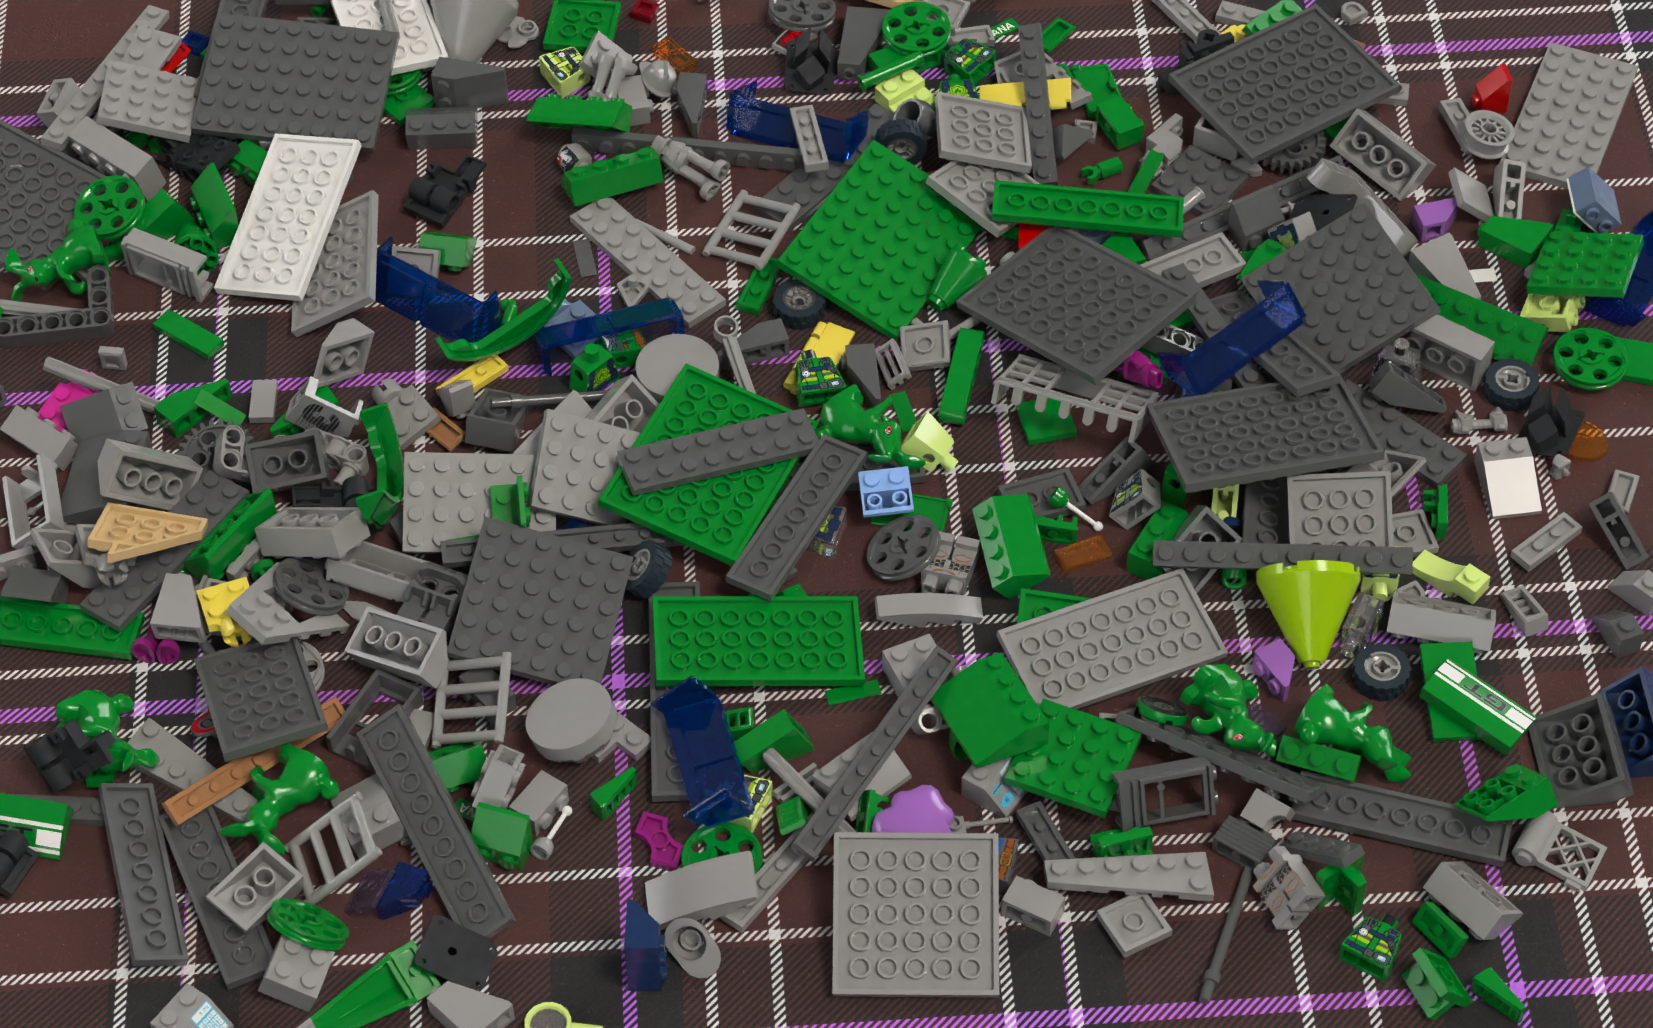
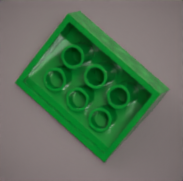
(991, 712)

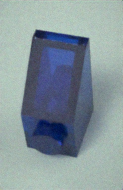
(404, 891)

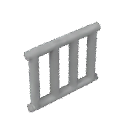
(770, 245)
(498, 710)
(313, 832)

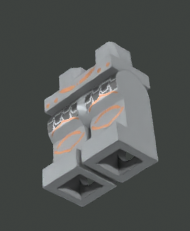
(951, 568)
(1286, 888)

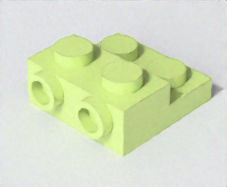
(901, 88)
(1553, 311)

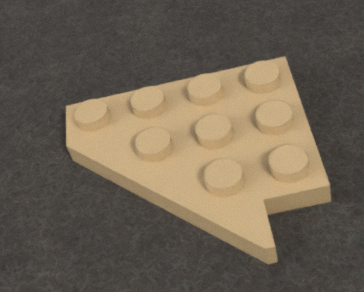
(139, 531)

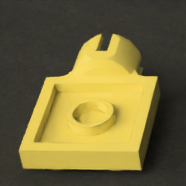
(214, 605)

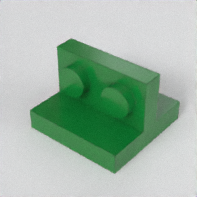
(1119, 843)
(1344, 885)
(1435, 984)

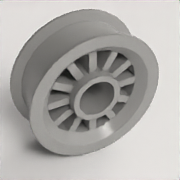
(1487, 134)

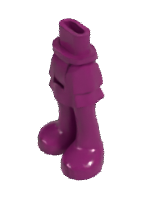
(1141, 370)
(146, 648)

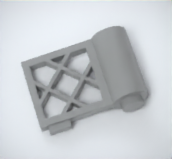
(1536, 845)

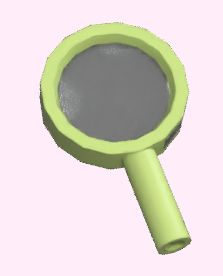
(552, 1016)

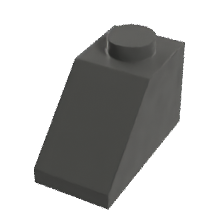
(1620, 632)

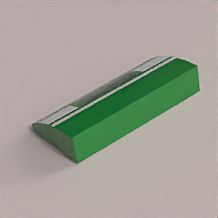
(1477, 706)
(39, 820)

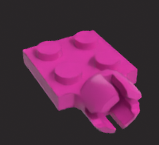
(60, 396)

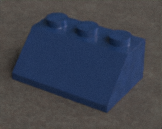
(644, 950)

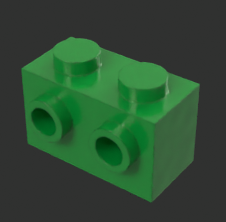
(1119, 122)

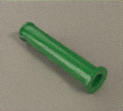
(890, 70)

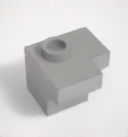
(1265, 810)

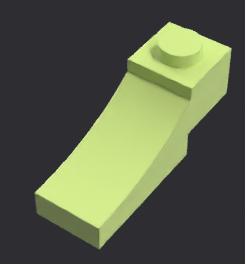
(1450, 577)

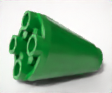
(196, 239)
(955, 278)

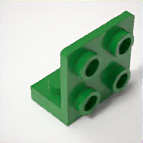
(509, 503)

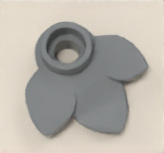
(519, 32)

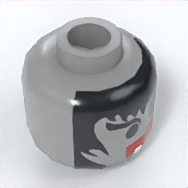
(573, 156)

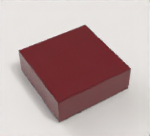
(645, 11)

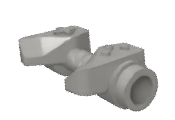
(1464, 422)

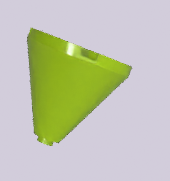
(1309, 604)

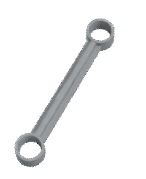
(733, 352)

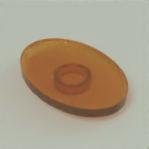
(1589, 443)

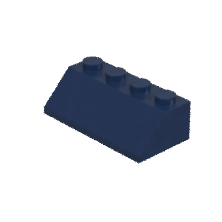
(1633, 714)

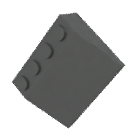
(82, 497)
(1581, 753)

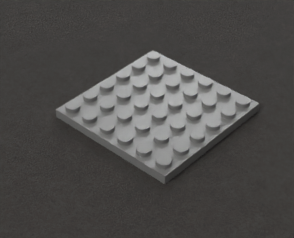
(916, 915)

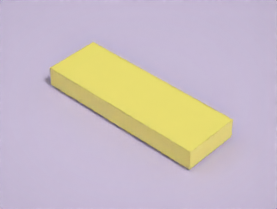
(480, 373)

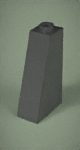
(860, 37)

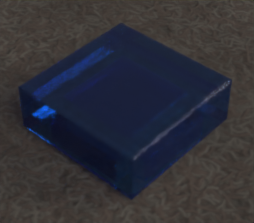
(196, 42)

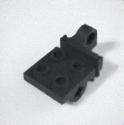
(1207, 43)
(196, 155)
(443, 190)
(333, 495)
(68, 754)
(15, 860)

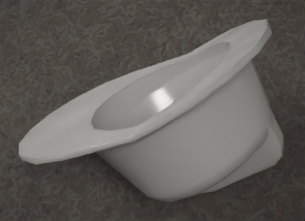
(658, 77)
(693, 947)

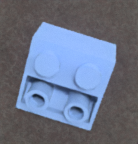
(885, 491)

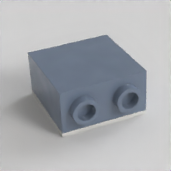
(1593, 201)

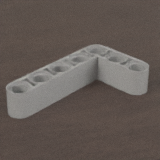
(1342, 180)

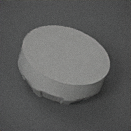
(666, 356)
(571, 720)

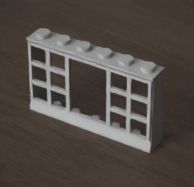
(1058, 377)

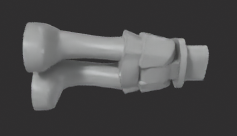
(620, 68)
(677, 157)

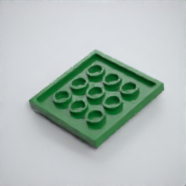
(1585, 264)
(1077, 760)

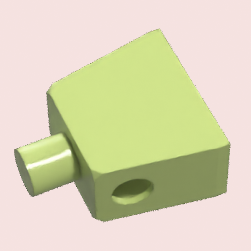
(930, 442)

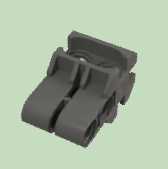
(434, 596)

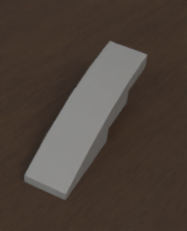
(921, 608)

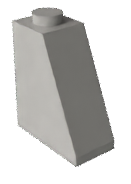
(178, 611)
(468, 1008)

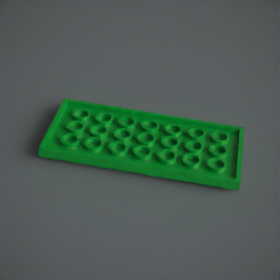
(758, 640)

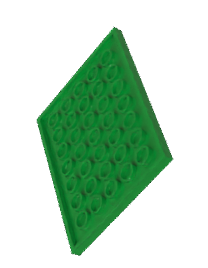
(878, 241)
(716, 512)

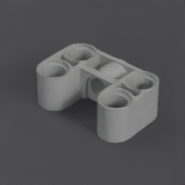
(234, 453)

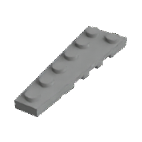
(151, 50)
(182, 767)
(1158, 874)

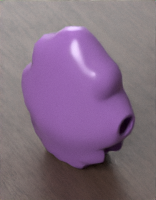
(915, 812)

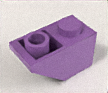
(1434, 218)
(1275, 667)

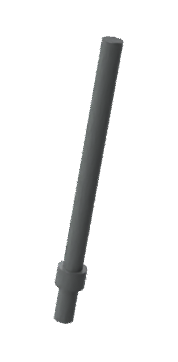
(516, 401)
(1212, 975)

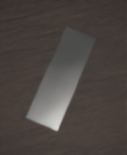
(585, 257)

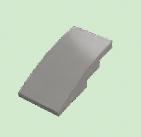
(702, 889)

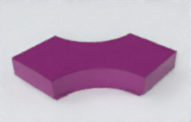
(665, 851)

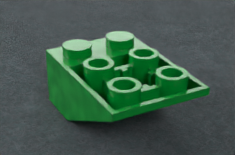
(1510, 796)

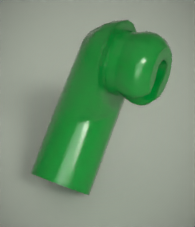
(510, 309)

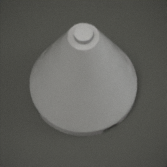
(472, 25)

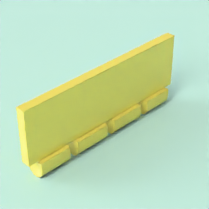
(1014, 93)
(826, 341)

